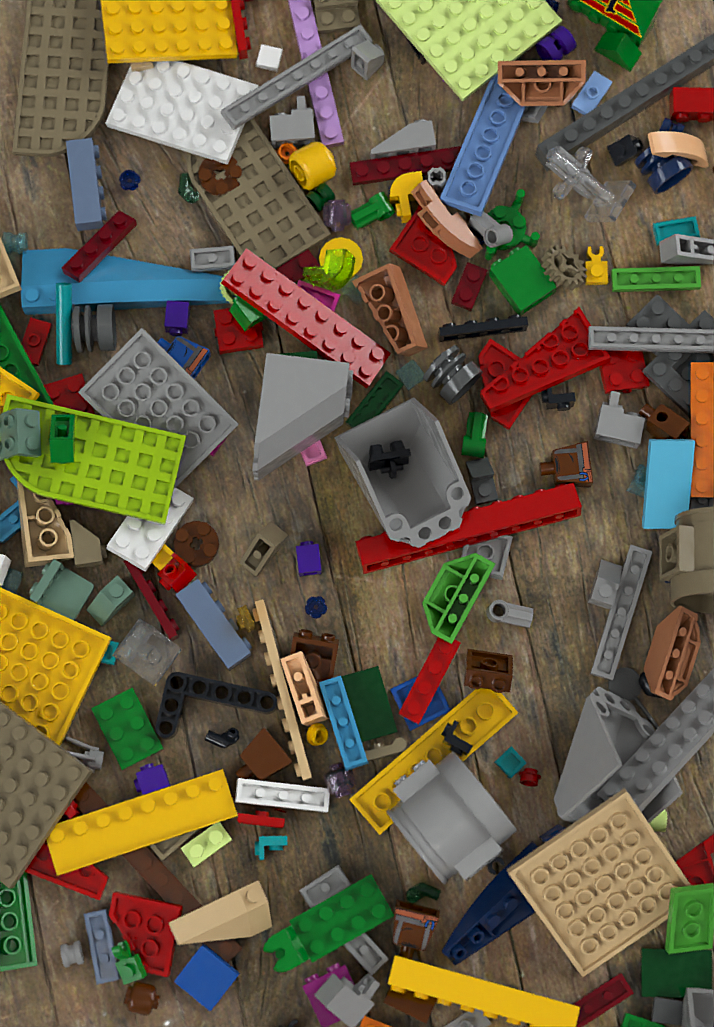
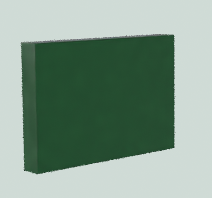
(369, 704)
(673, 973)

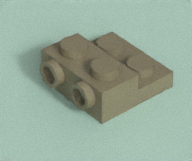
(336, 15)

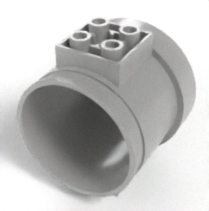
(450, 818)

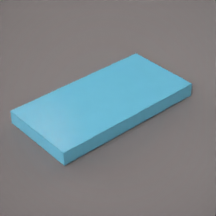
(667, 481)

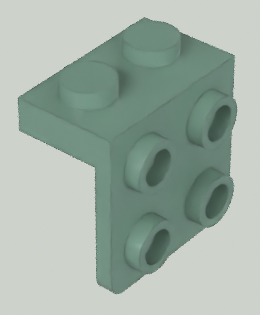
(20, 433)
(61, 590)

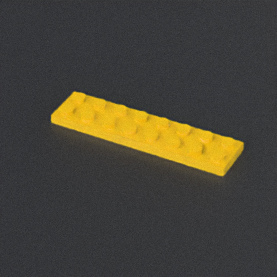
(479, 719)

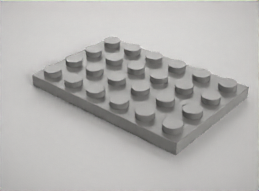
(154, 391)

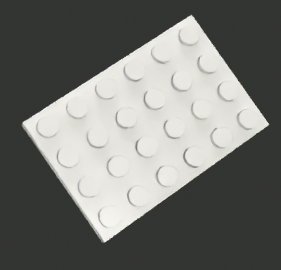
(180, 108)

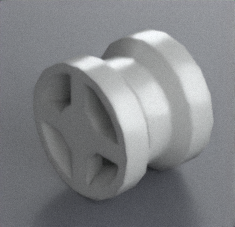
(72, 954)

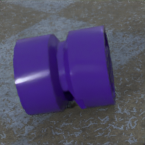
(558, 44)

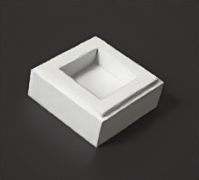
(269, 58)

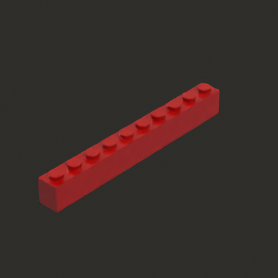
(477, 526)

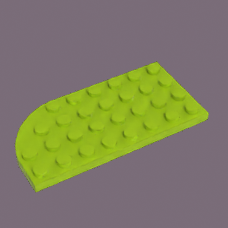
(114, 467)

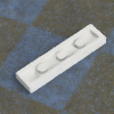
(282, 795)

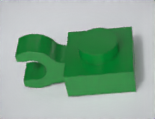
(128, 965)

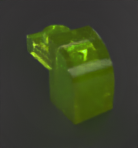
(336, 270)

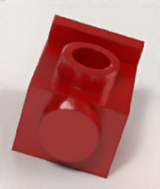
(176, 574)

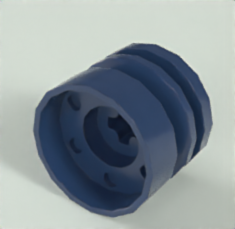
(665, 171)

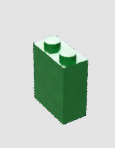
(522, 280)

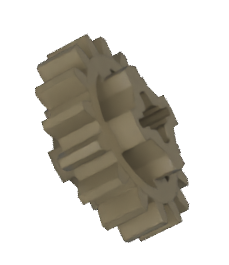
(563, 267)

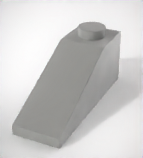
(411, 139)
(686, 250)

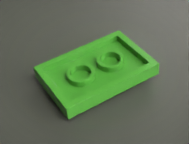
(690, 918)

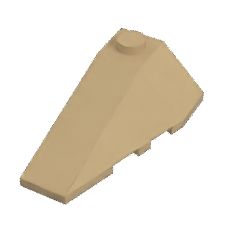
(42, 530)
(230, 917)

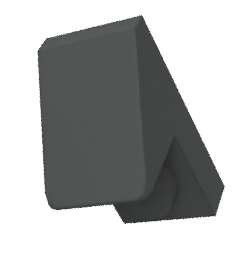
(482, 480)

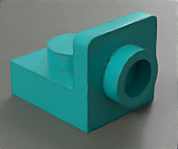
(273, 842)

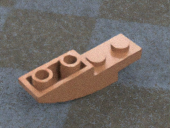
(448, 228)

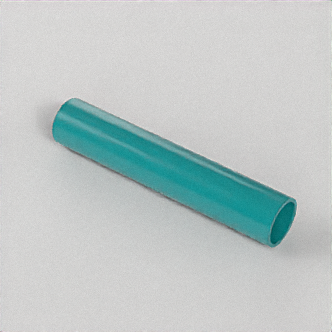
(63, 323)

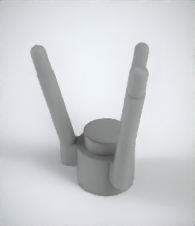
(92, 759)

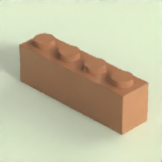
(393, 308)

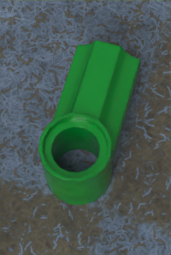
(375, 209)
(474, 440)

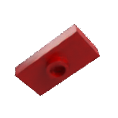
(36, 339)
(261, 819)

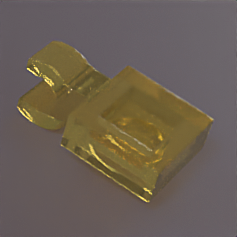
(244, 619)

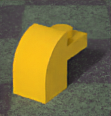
(401, 193)

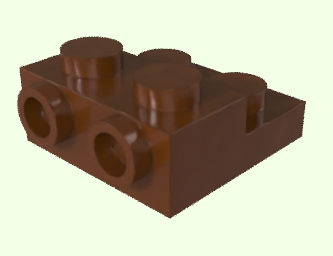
(318, 651)
(488, 670)

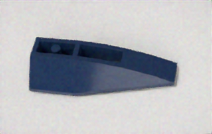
(490, 915)

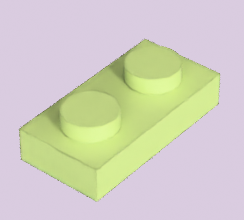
(206, 844)

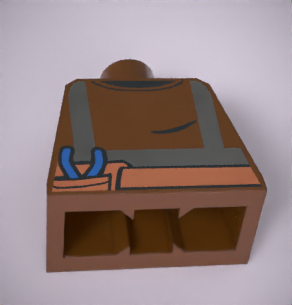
(570, 465)
(413, 927)

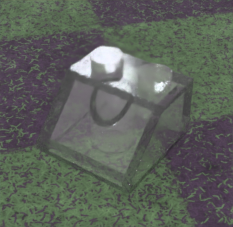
(147, 652)

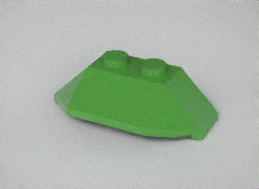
(455, 594)

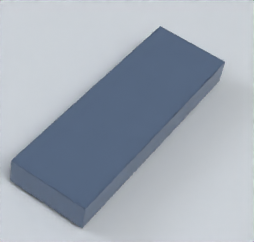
(100, 944)

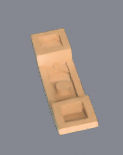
(679, 144)

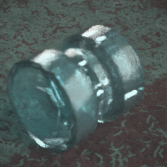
(15, 242)

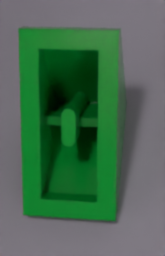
(619, 49)

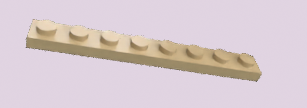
(283, 701)

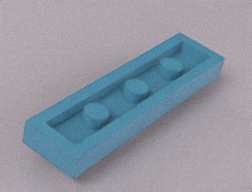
(343, 723)

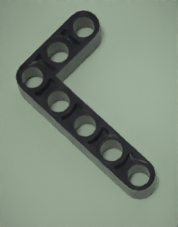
(209, 695)

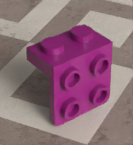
(314, 983)

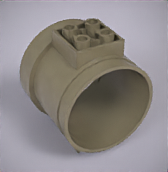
(689, 560)

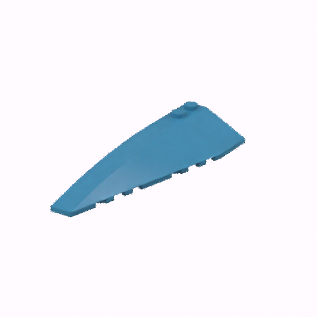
(113, 281)

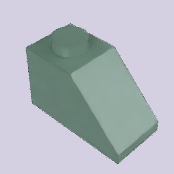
(110, 600)

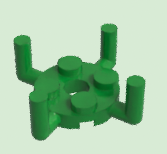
(517, 222)

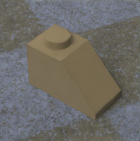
(86, 547)
(263, 548)

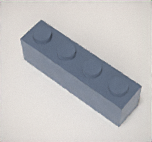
(85, 184)
(213, 624)

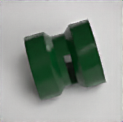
(320, 196)

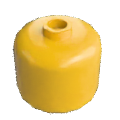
(312, 165)

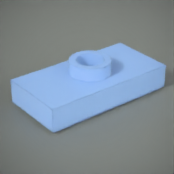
(591, 93)

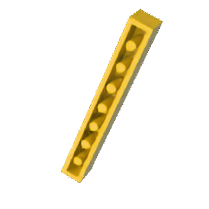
(480, 994)

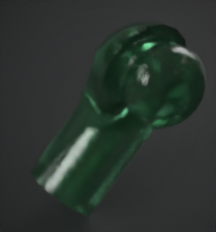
(185, 190)
(420, 891)

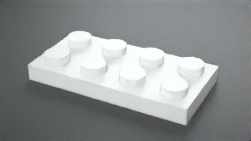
(141, 540)

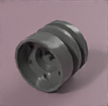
(94, 328)
(450, 373)

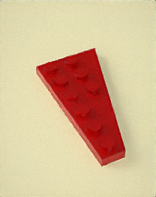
(547, 363)

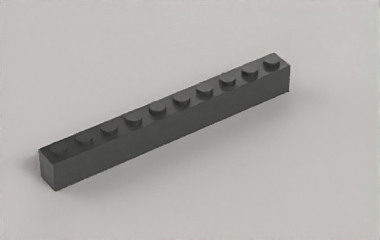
(631, 100)

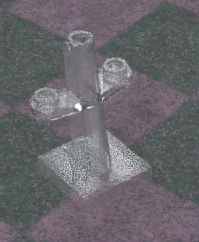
(607, 198)

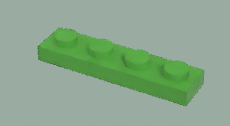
(655, 279)

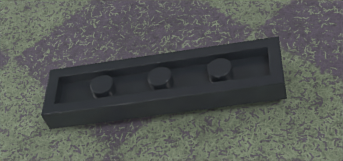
(491, 327)

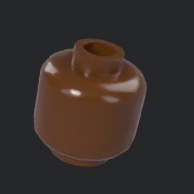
(141, 998)

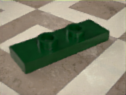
(376, 400)

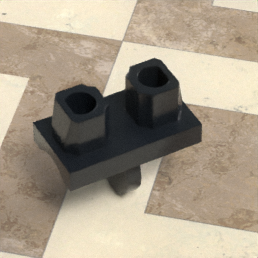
(390, 461)

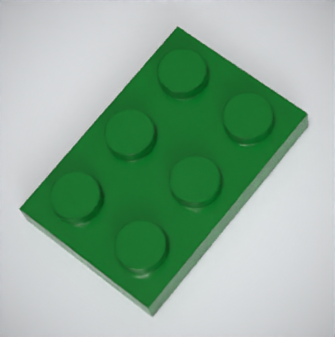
(127, 728)

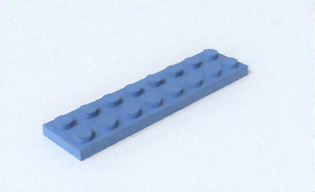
(483, 151)

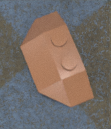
(542, 81)
(673, 653)

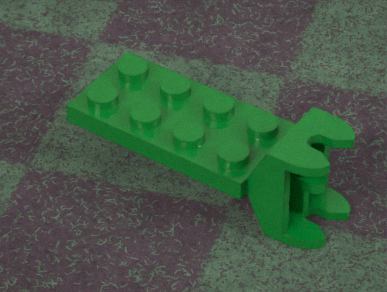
(329, 925)

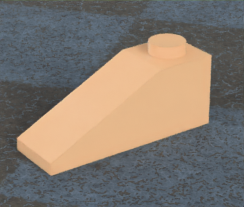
(304, 689)

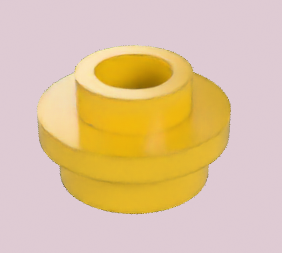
(317, 734)

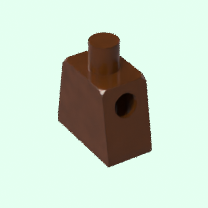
(664, 422)
(263, 758)

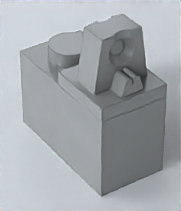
(293, 128)
(616, 426)
(348, 1000)

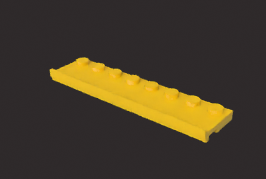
(140, 822)

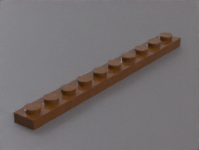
(158, 875)

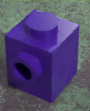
(151, 779)

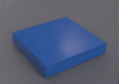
(436, 708)
(206, 977)

